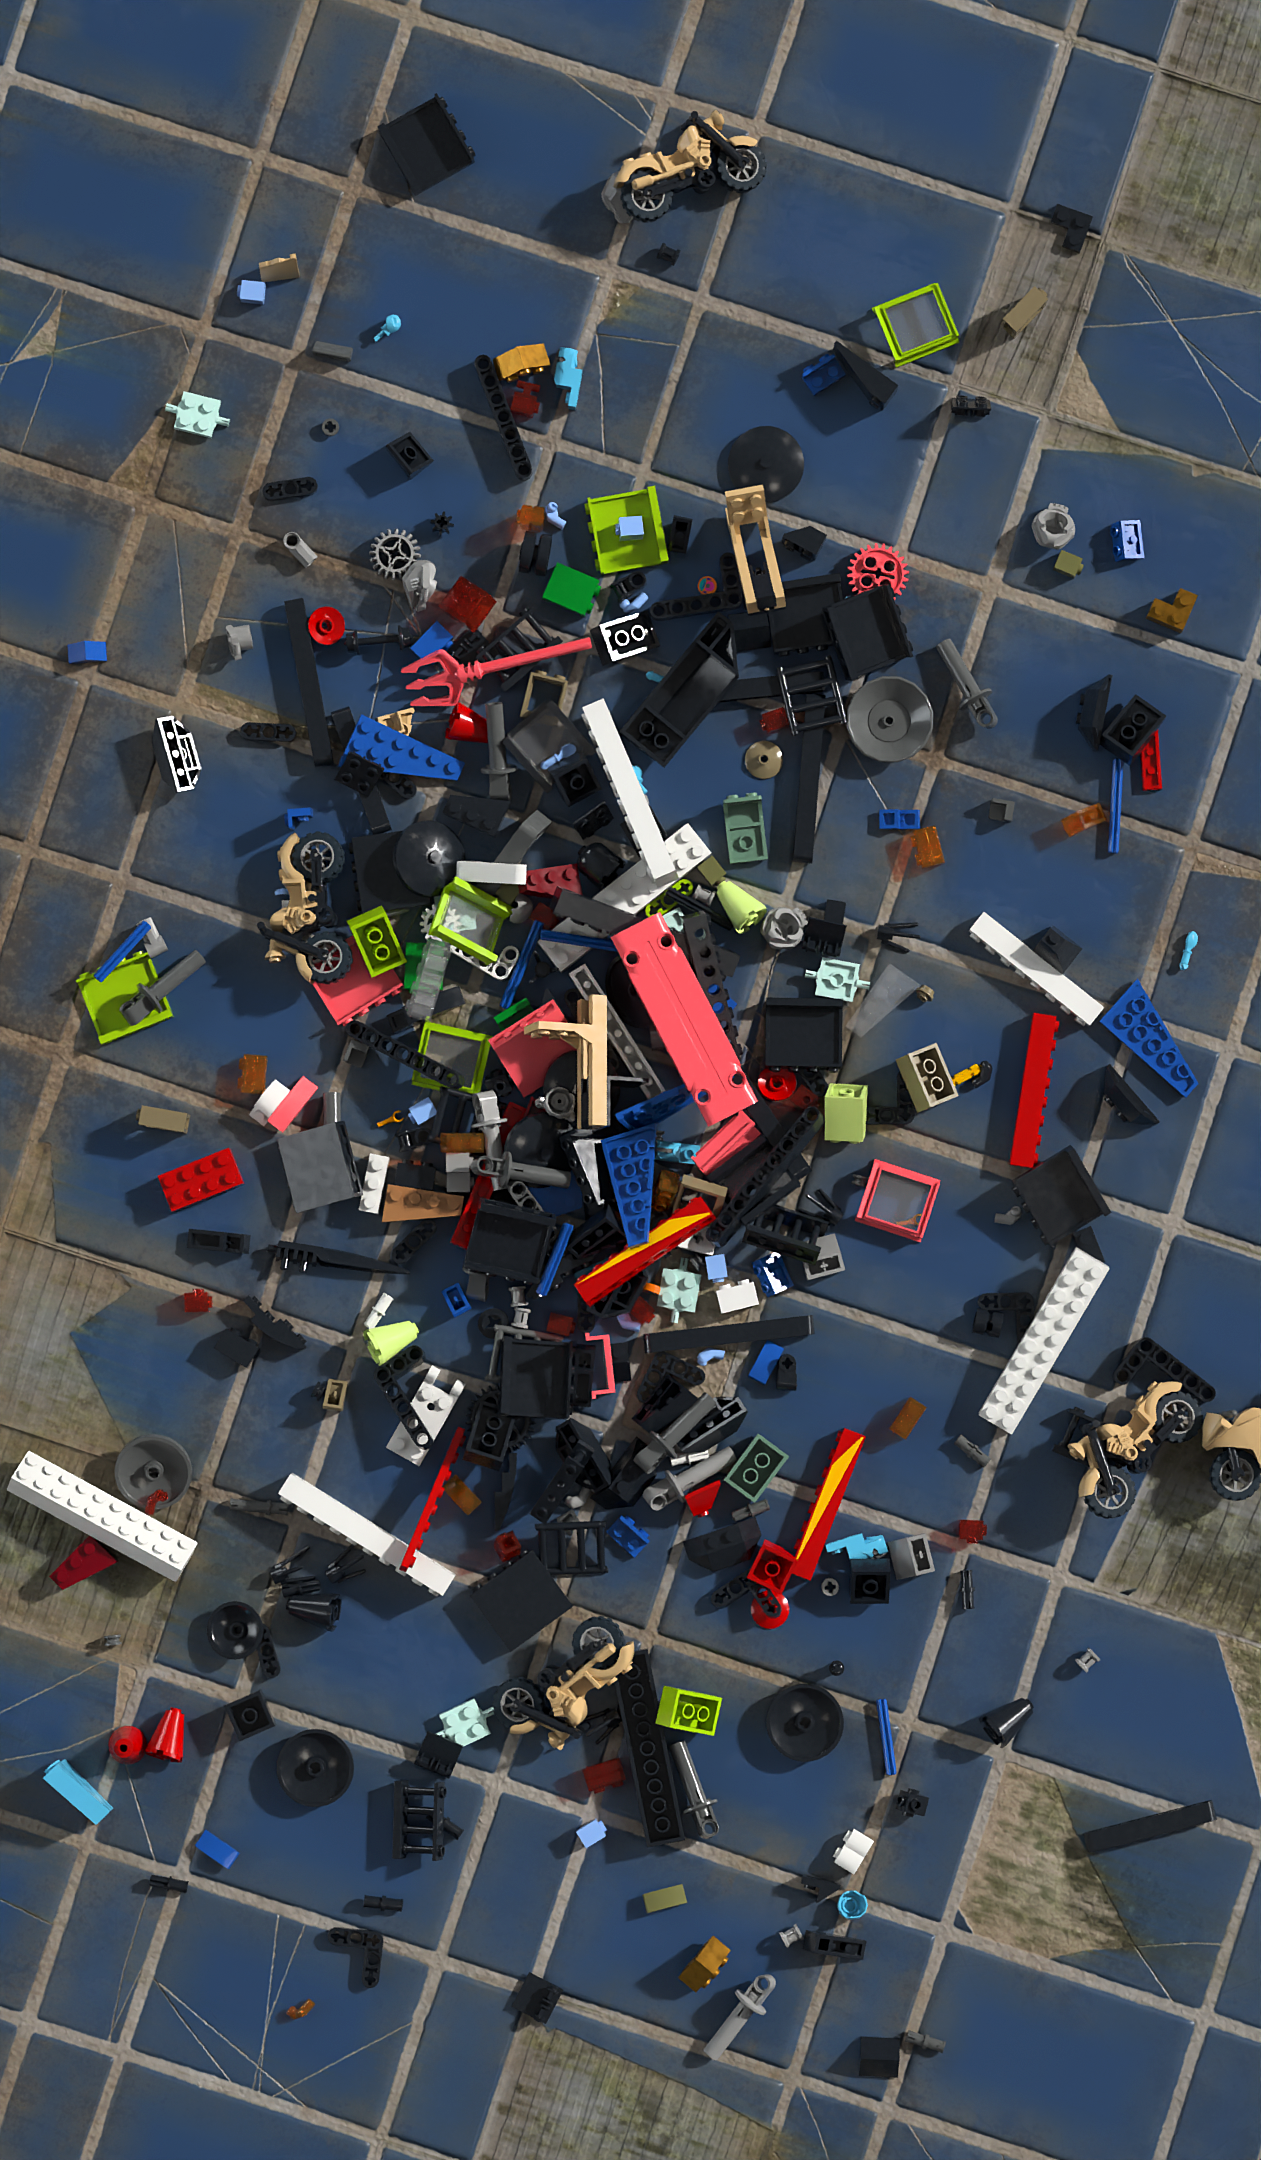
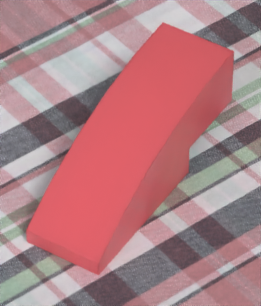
(292, 1104)

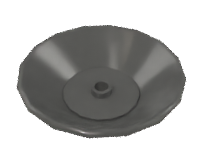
(893, 699)

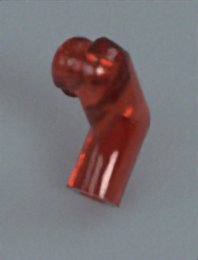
(158, 1495)

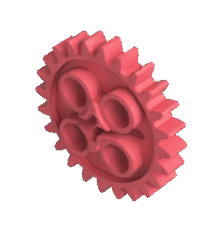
(880, 556)

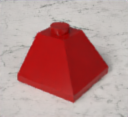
(702, 1498)
(772, 1566)

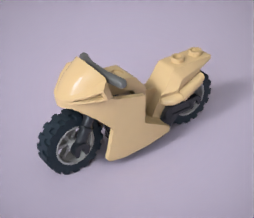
(1242, 1434)

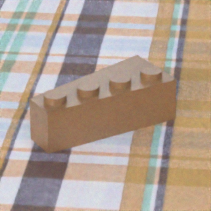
(419, 1204)

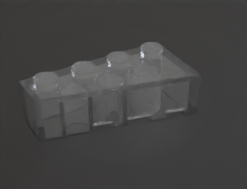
(429, 980)
(883, 998)

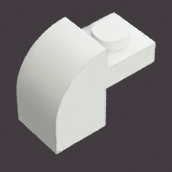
(269, 1102)

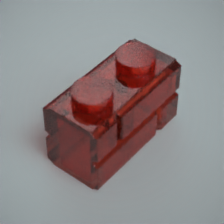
(604, 1774)

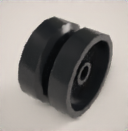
(533, 553)

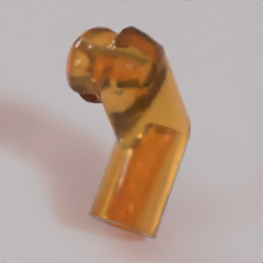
(302, 2011)

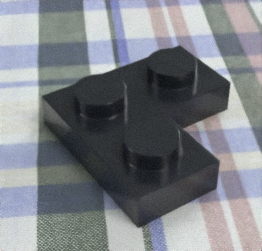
(1075, 222)

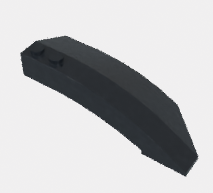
(685, 693)

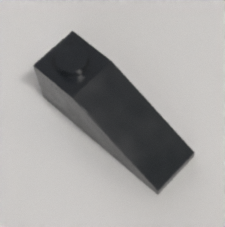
(834, 1945)

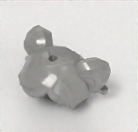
(559, 1110)

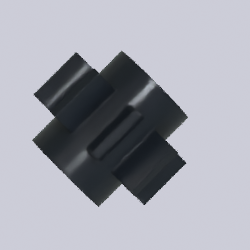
(438, 519)

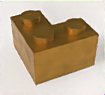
(521, 362)
(1173, 615)
(705, 1964)

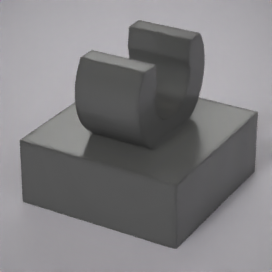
(570, 1516)

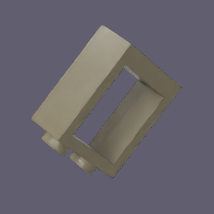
(1024, 311)
(541, 676)
(163, 1119)
(701, 1186)

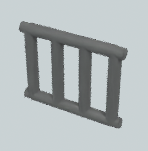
(519, 1333)

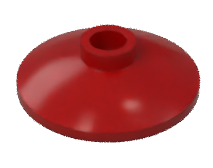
(334, 622)
(784, 1078)
(762, 1619)

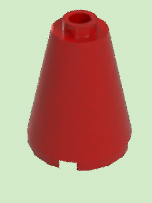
(466, 725)
(168, 1737)
(133, 1739)

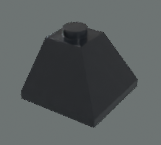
(1057, 949)

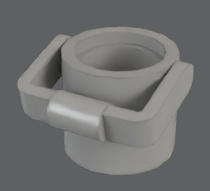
(239, 639)

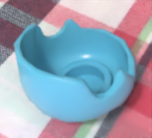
(852, 1905)

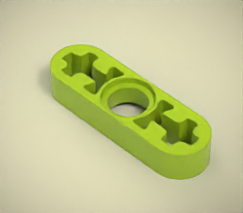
(678, 886)

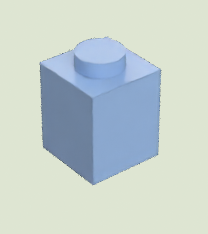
(251, 292)
(629, 528)
(422, 1111)
(716, 1268)
(591, 1832)

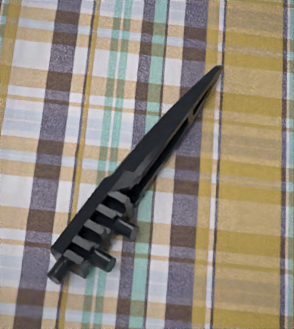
(328, 1257)

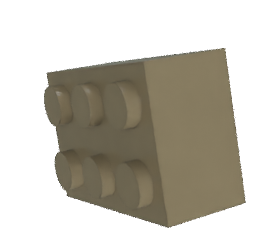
(927, 1077)

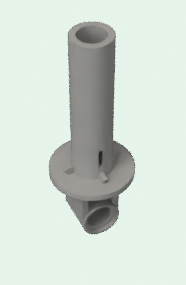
(489, 1121)
(672, 1486)
(750, 2002)

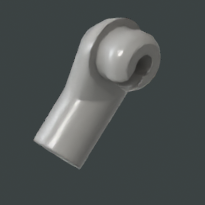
(1009, 1218)
(579, 1500)

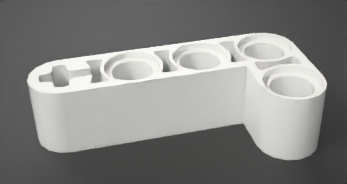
(491, 872)
(491, 968)

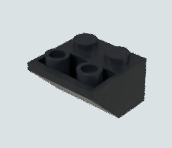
(806, 541)

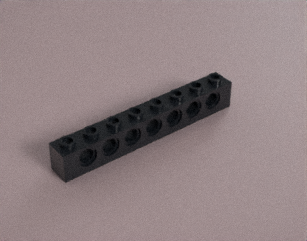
(702, 921)

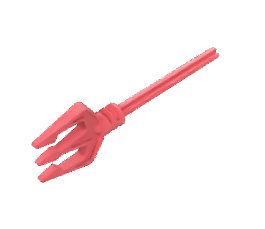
(456, 675)

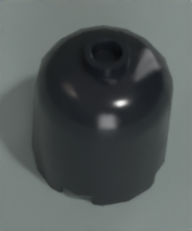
(599, 864)

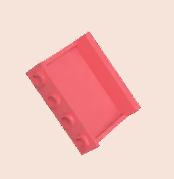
(357, 990)
(528, 1057)

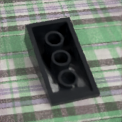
(873, 383)

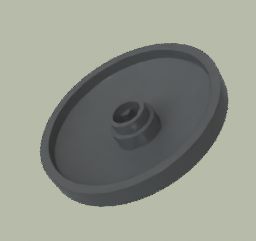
(150, 1465)

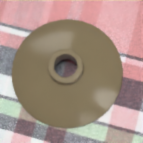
(756, 766)

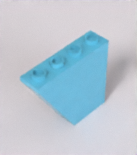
(77, 1790)

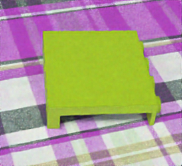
(631, 554)
(106, 997)

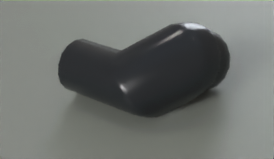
(985, 1074)

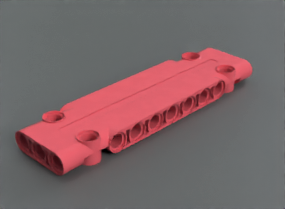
(684, 1019)

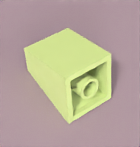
(845, 1112)

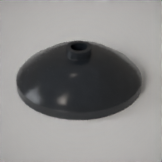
(223, 1630)

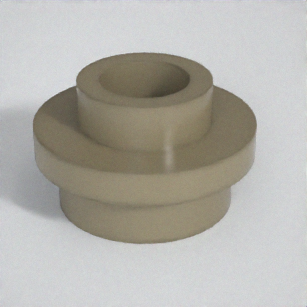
(925, 993)

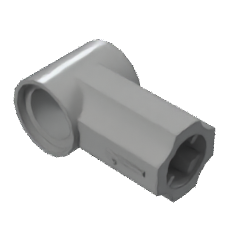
(300, 550)
(153, 941)

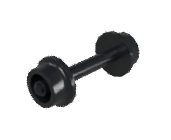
(403, 637)

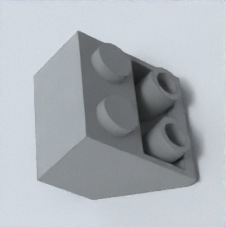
(828, 1261)
(911, 1556)

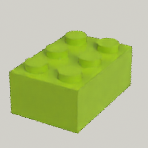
(376, 941)
(688, 1710)

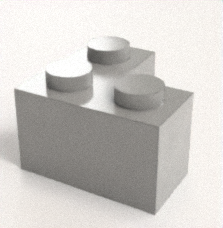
(458, 1172)

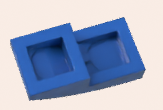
(899, 819)
(765, 1362)
(217, 1849)

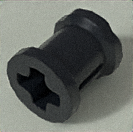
(668, 254)

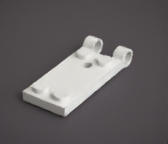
(401, 1442)

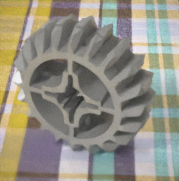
(386, 550)

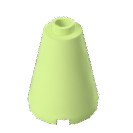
(740, 906)
(389, 1340)

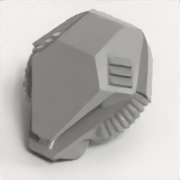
(612, 200)
(1053, 527)
(419, 583)
(783, 927)

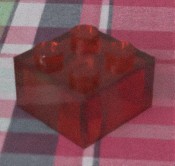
(467, 604)

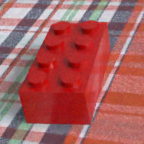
(201, 1180)

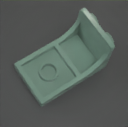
(745, 828)

